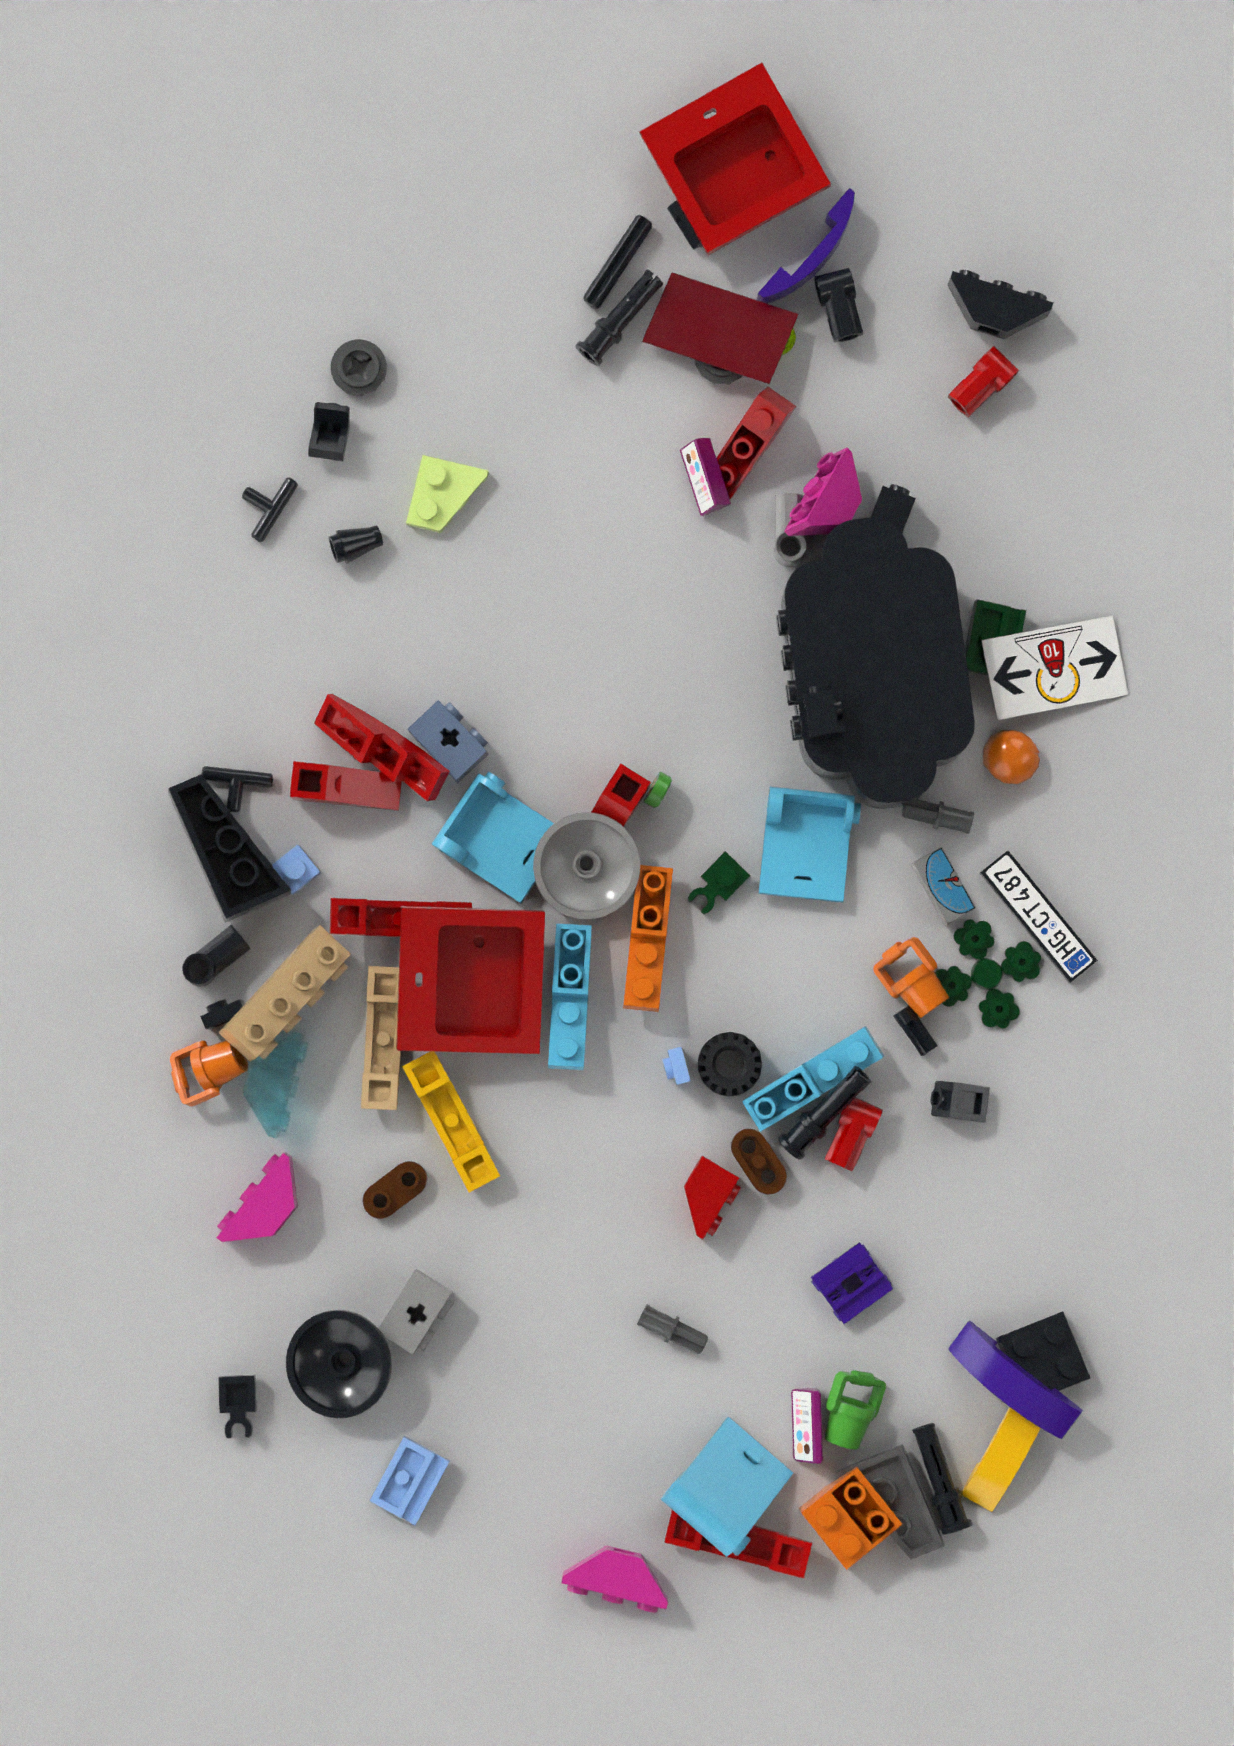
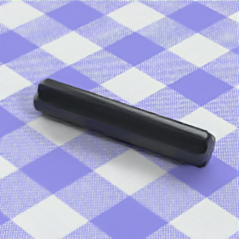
(617, 261)

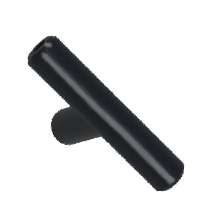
(271, 507)
(236, 779)

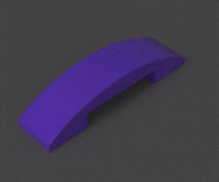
(783, 283)
(1012, 1383)

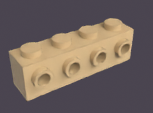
(285, 994)

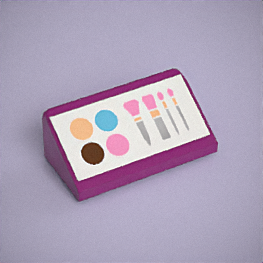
(705, 476)
(807, 1425)

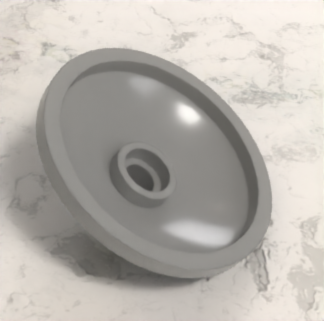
(586, 891)

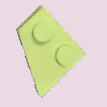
(441, 491)

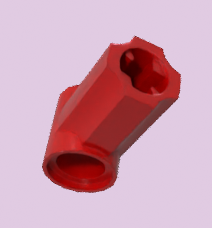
(989, 375)
(855, 1126)

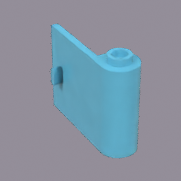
(494, 836)
(807, 839)
(724, 1490)

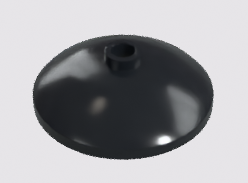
(316, 1366)

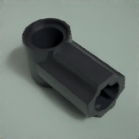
(838, 295)
(218, 954)

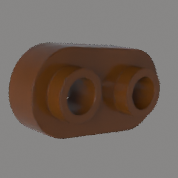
(759, 1160)
(395, 1190)

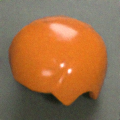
(1011, 756)

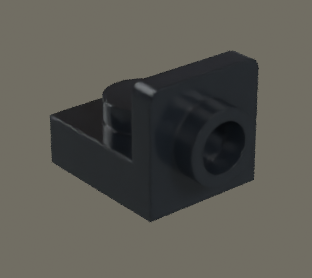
(960, 1101)

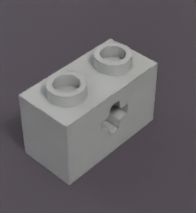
(397, 1323)

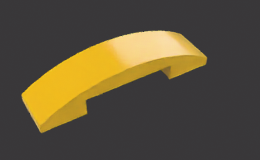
(451, 1120)
(1001, 1460)

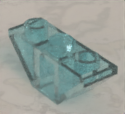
(273, 1082)

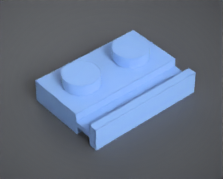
(409, 1480)

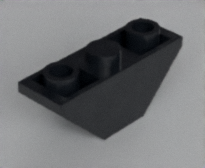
(996, 306)

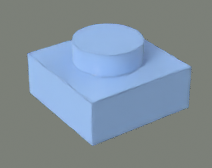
(296, 869)
(676, 1066)

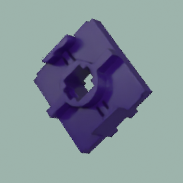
(872, 1287)

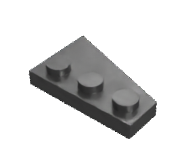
(898, 1486)

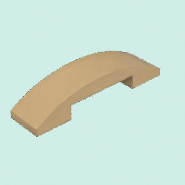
(381, 1058)

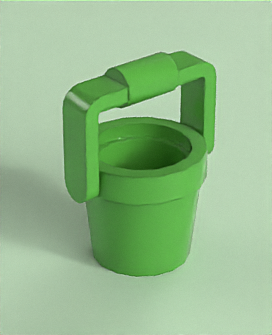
(848, 1416)

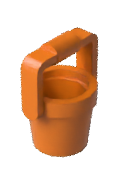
(919, 987)
(211, 1066)

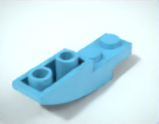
(570, 997)
(812, 1078)

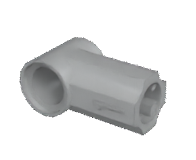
(783, 506)

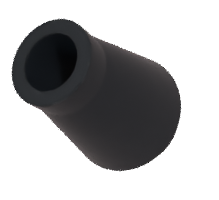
(353, 543)

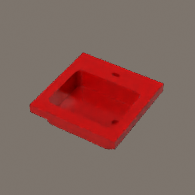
(737, 164)
(476, 980)

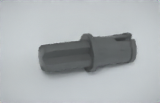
(939, 815)
(672, 1329)

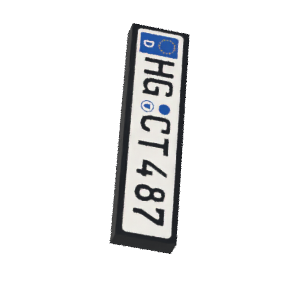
(1038, 916)

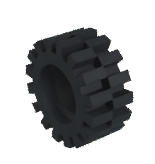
(751, 1059)

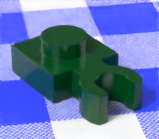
(722, 879)

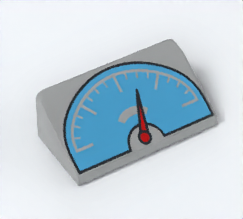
(943, 886)

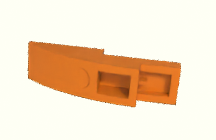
(648, 939)

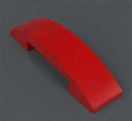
(374, 917)
(766, 1548)

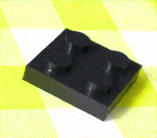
(1047, 1352)

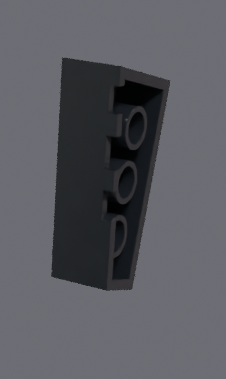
(228, 857)

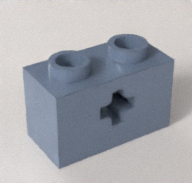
(429, 733)

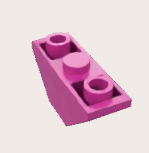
(828, 497)
(264, 1205)
(618, 1576)

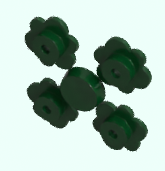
(988, 973)

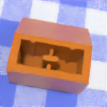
(850, 1517)

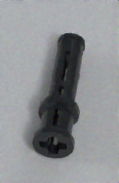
(609, 329)
(814, 1123)
(946, 1500)

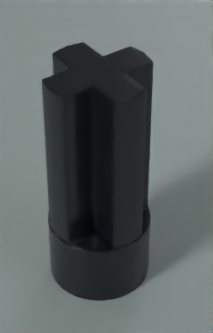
(683, 224)
(915, 1030)

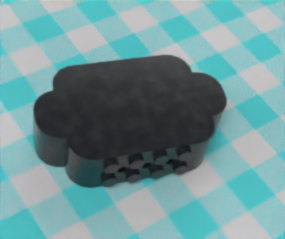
(892, 647)

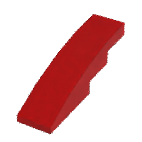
(382, 746)

